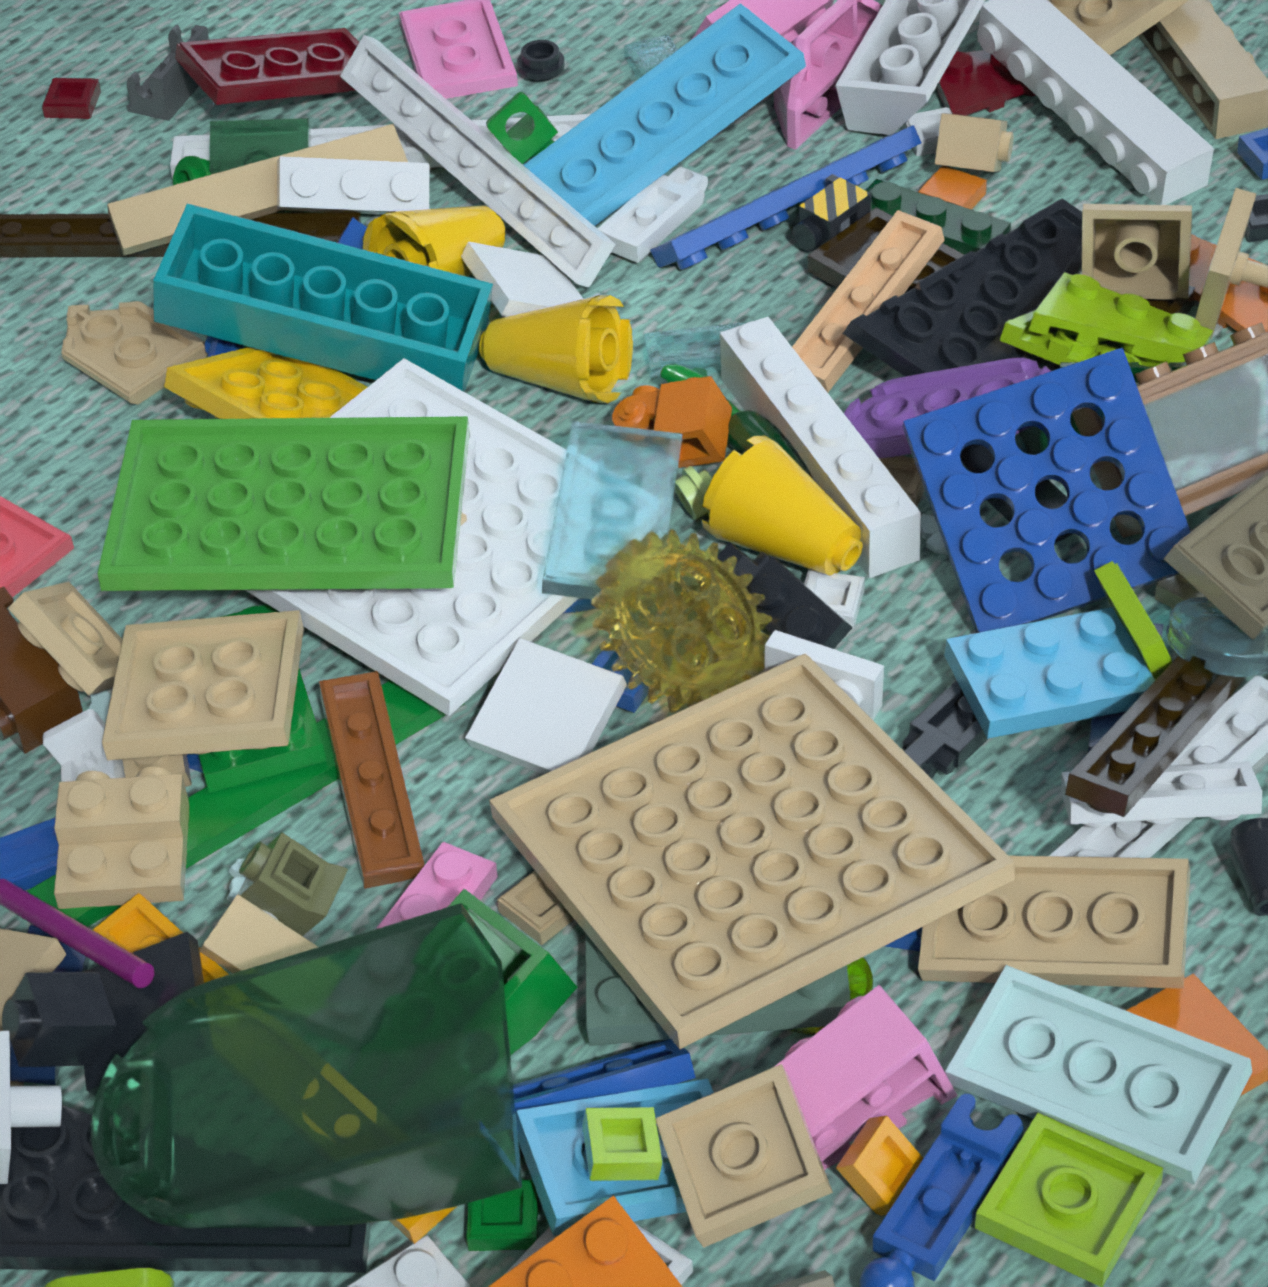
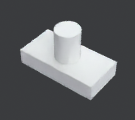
(22, 1106)

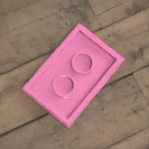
(458, 48)

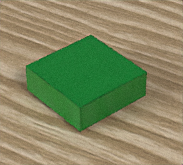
(504, 1220)

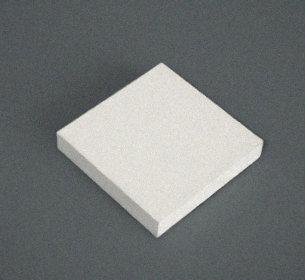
(519, 278)
(545, 708)

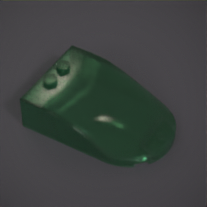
(321, 1087)

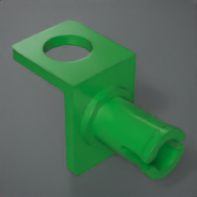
(529, 134)

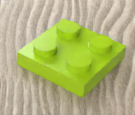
(1069, 1199)

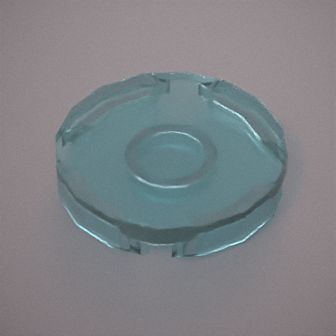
(1204, 631)

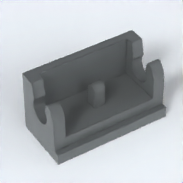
(168, 84)

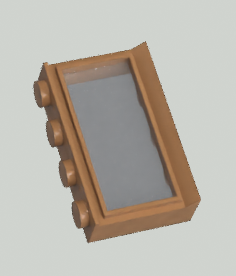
(1205, 421)

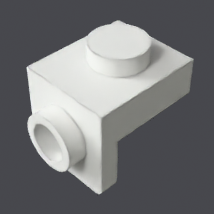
(79, 747)

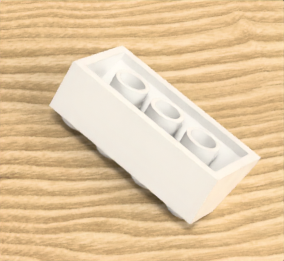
(902, 61)

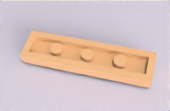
(881, 273)

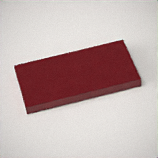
(269, 65)

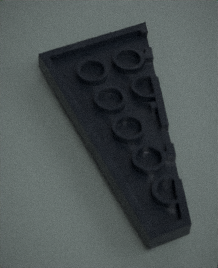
(962, 308)
(69, 1218)

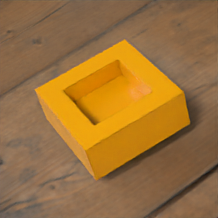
(879, 1163)

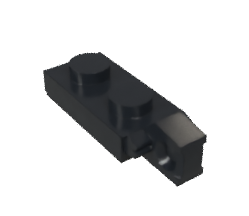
(788, 600)
(944, 733)

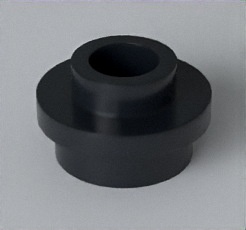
(540, 60)

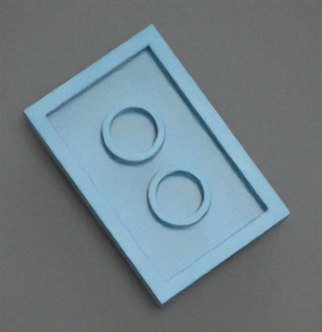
(1048, 672)
(558, 1165)

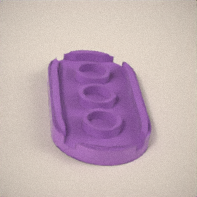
(899, 399)

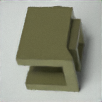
(290, 882)

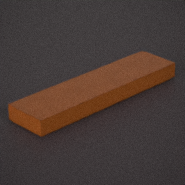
(371, 779)

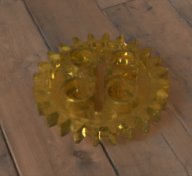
(680, 619)

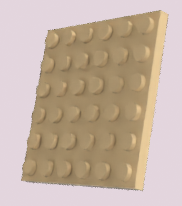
(748, 847)

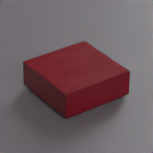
(71, 98)

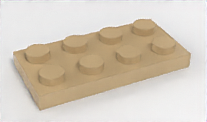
(1070, 925)

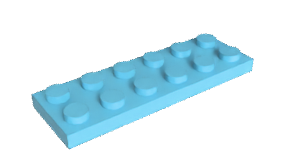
(667, 114)

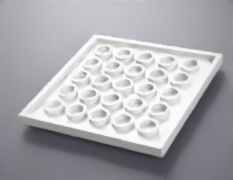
(455, 638)

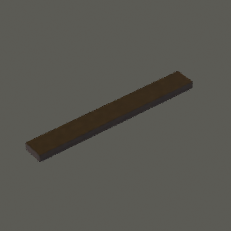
(95, 237)

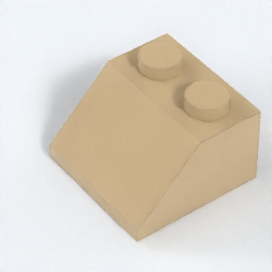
(1138, 248)

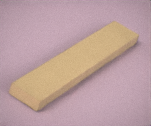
(241, 192)

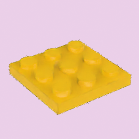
(261, 385)

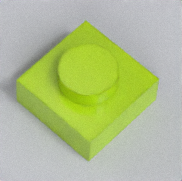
(622, 1144)

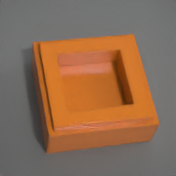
(955, 187)

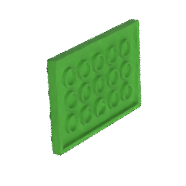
(287, 504)

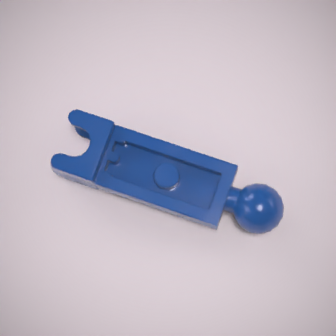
(940, 1198)

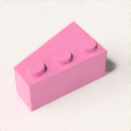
(861, 1069)

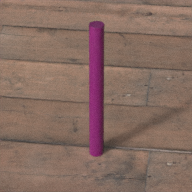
(75, 935)

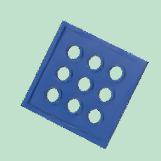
(1047, 403)

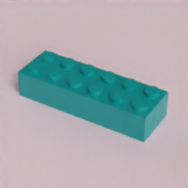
(318, 299)

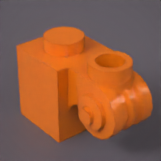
(683, 407)

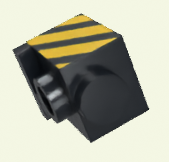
(830, 212)

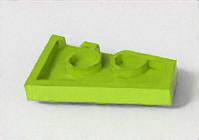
(1105, 315)

